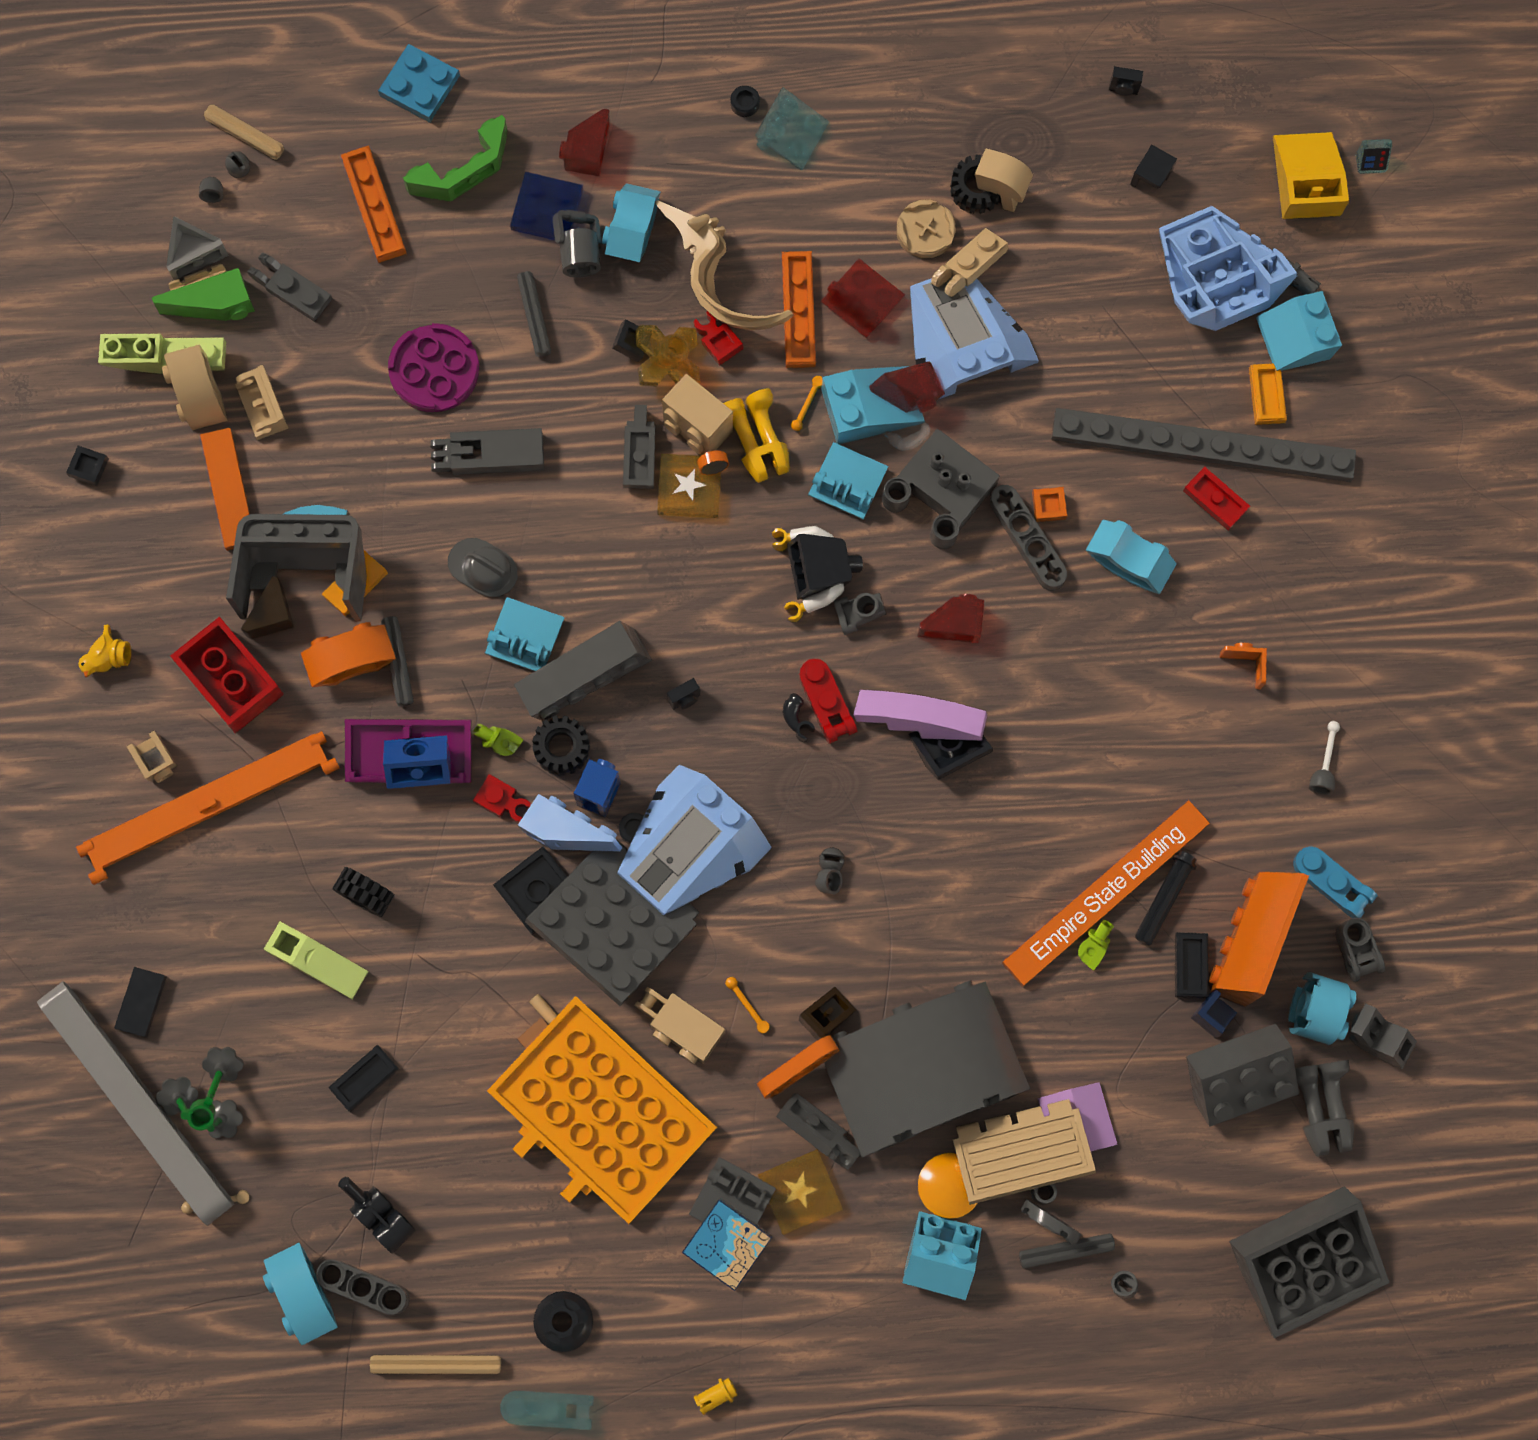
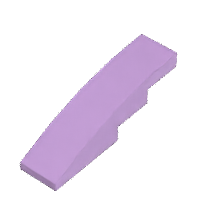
(919, 713)

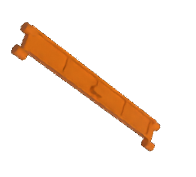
(205, 803)

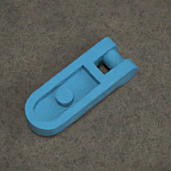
(1333, 881)

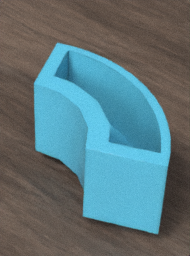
(631, 223)
(1131, 556)
(299, 1294)

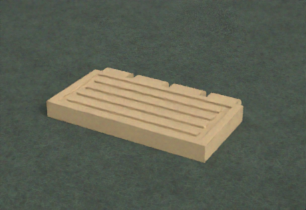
(1023, 1154)

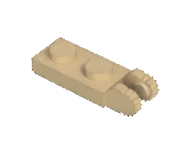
(970, 262)

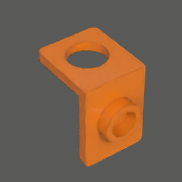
(1248, 652)

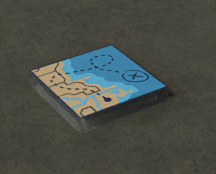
(727, 1244)

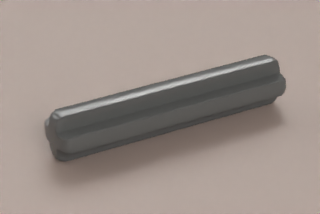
(534, 314)
(398, 667)
(1066, 1250)

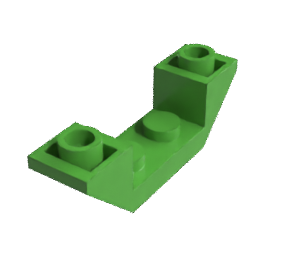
(425, 182)

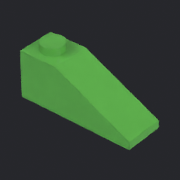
(213, 298)

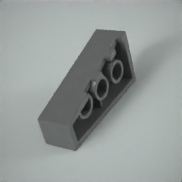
(583, 670)

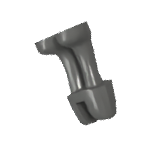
(1318, 1126)

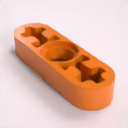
(798, 1067)

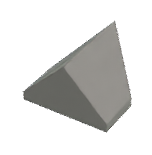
(191, 249)

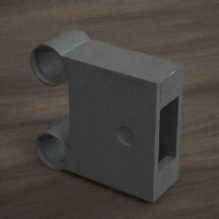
(946, 481)

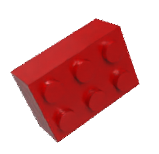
(227, 675)

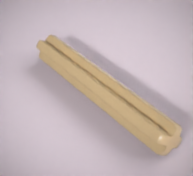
(434, 1364)

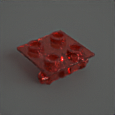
(862, 298)

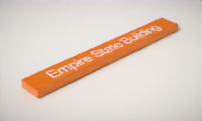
(1105, 893)

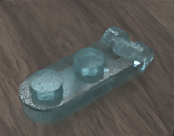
(546, 1409)

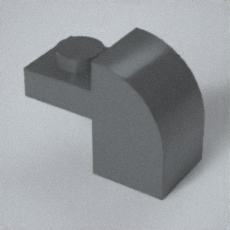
(1381, 1038)

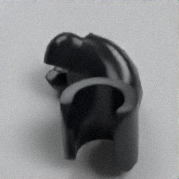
(791, 711)

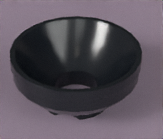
(581, 1321)

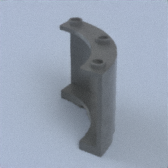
(924, 1067)

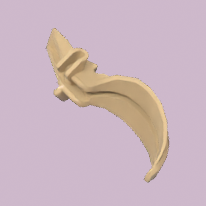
(708, 246)

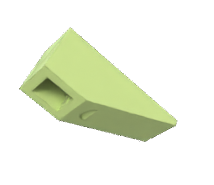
(315, 960)

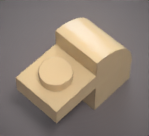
(1003, 176)

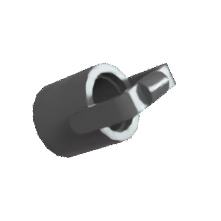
(578, 246)

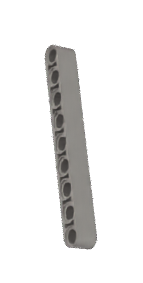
(135, 1103)

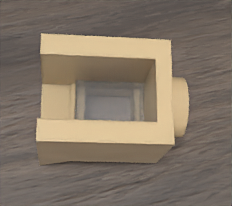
(153, 758)

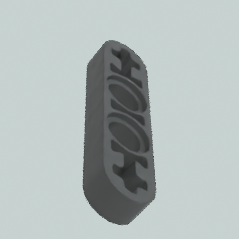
(1024, 539)

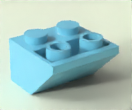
(942, 1255)

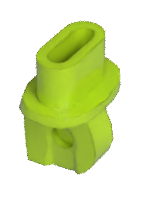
(499, 739)
(1096, 945)

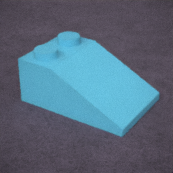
(858, 411)

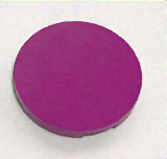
(433, 367)

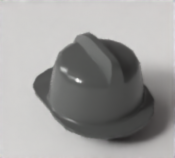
(482, 567)

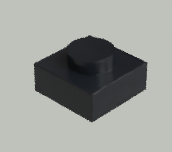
(1125, 81)
(626, 341)
(87, 465)
(684, 695)

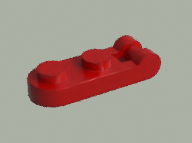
(826, 699)

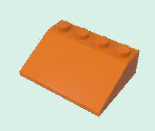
(1257, 935)

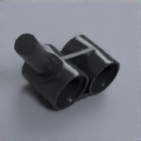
(378, 1214)

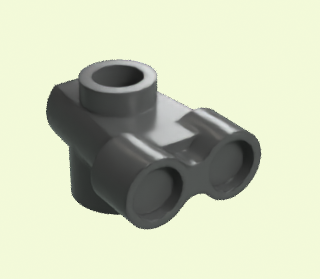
(852, 612)

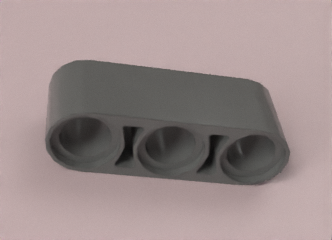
(347, 1283)

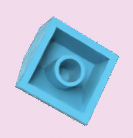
(1299, 332)

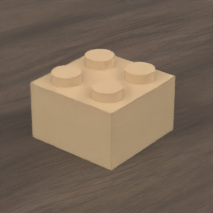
(697, 416)

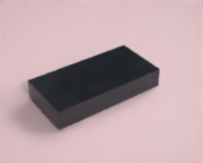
(1191, 965)
(140, 1002)
(363, 1078)

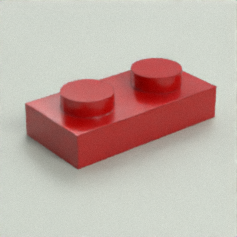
(1216, 498)

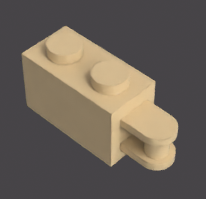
(682, 1026)

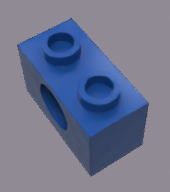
(417, 762)

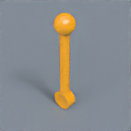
(797, 424)
(762, 1026)

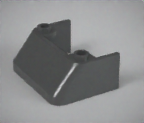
(297, 543)

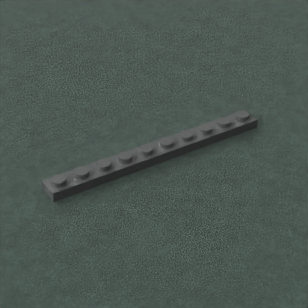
(1203, 445)

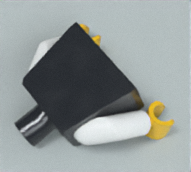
(818, 566)

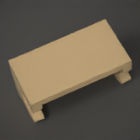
(260, 403)

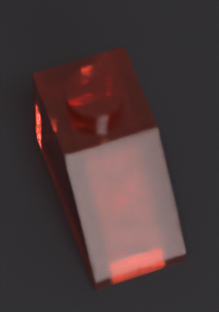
(586, 144)
(910, 387)
(955, 620)

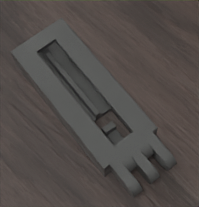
(500, 451)

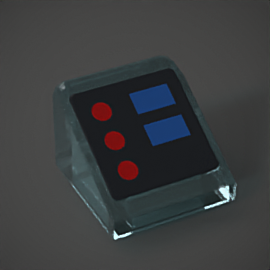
(1373, 156)

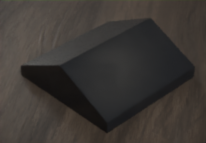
(948, 755)

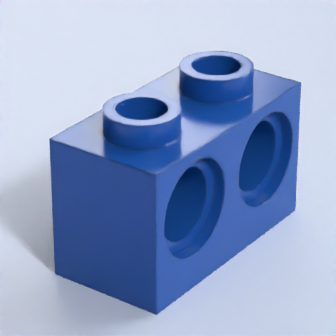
(597, 787)

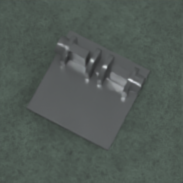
(736, 1188)

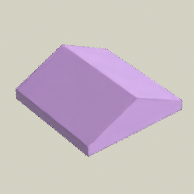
(1092, 1111)

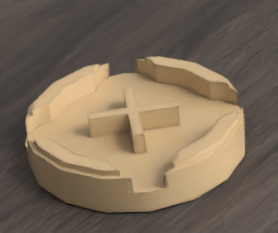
(925, 229)

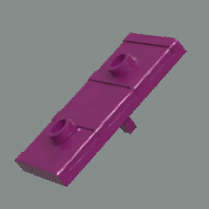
(366, 745)

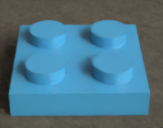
(419, 83)

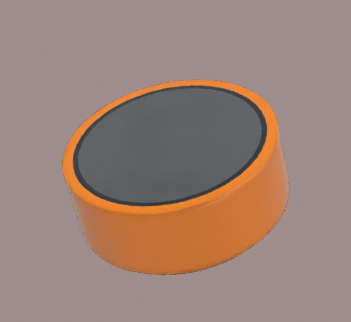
(713, 462)

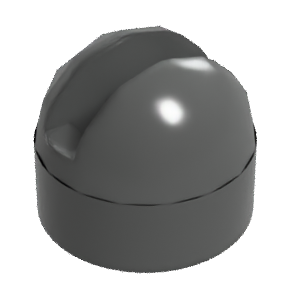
(232, 167)
(211, 190)
(827, 864)
(831, 875)
(1129, 1279)

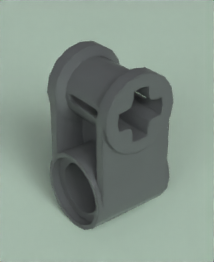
(1360, 951)

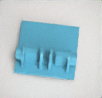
(848, 480)
(524, 635)

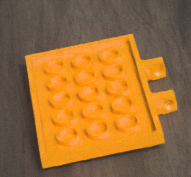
(600, 1111)

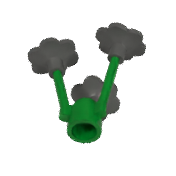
(203, 1114)

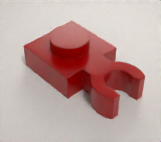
(718, 341)
(498, 796)

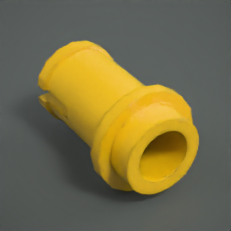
(716, 1395)

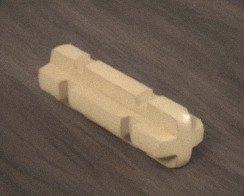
(198, 276)

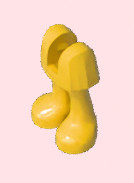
(758, 406)

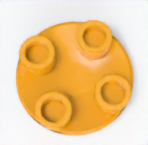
(943, 1187)

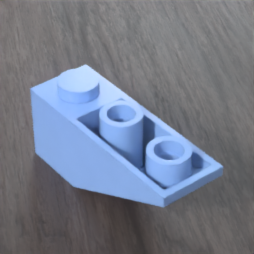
(562, 830)

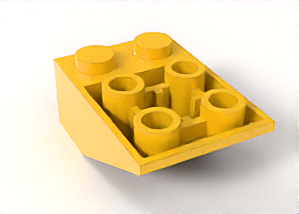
(1310, 175)

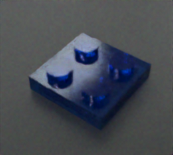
(540, 200)

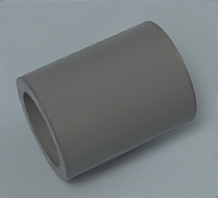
(1053, 1193)

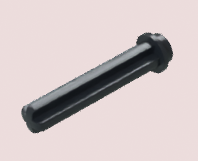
(1165, 897)

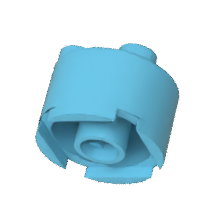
(1321, 1009)

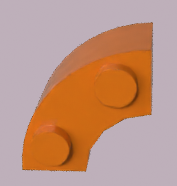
(347, 655)

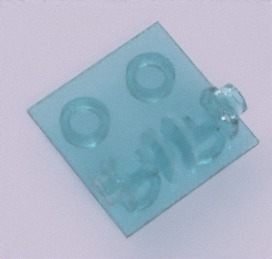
(791, 129)

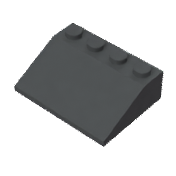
(1310, 1261)

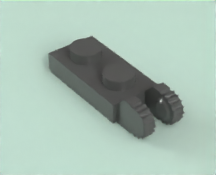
(292, 288)

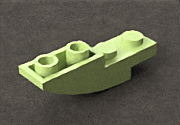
(147, 351)

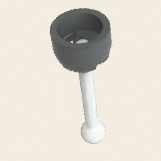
(1323, 780)

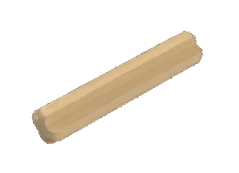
(244, 132)

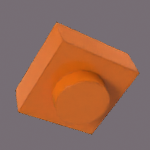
(1049, 504)

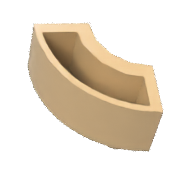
(195, 387)

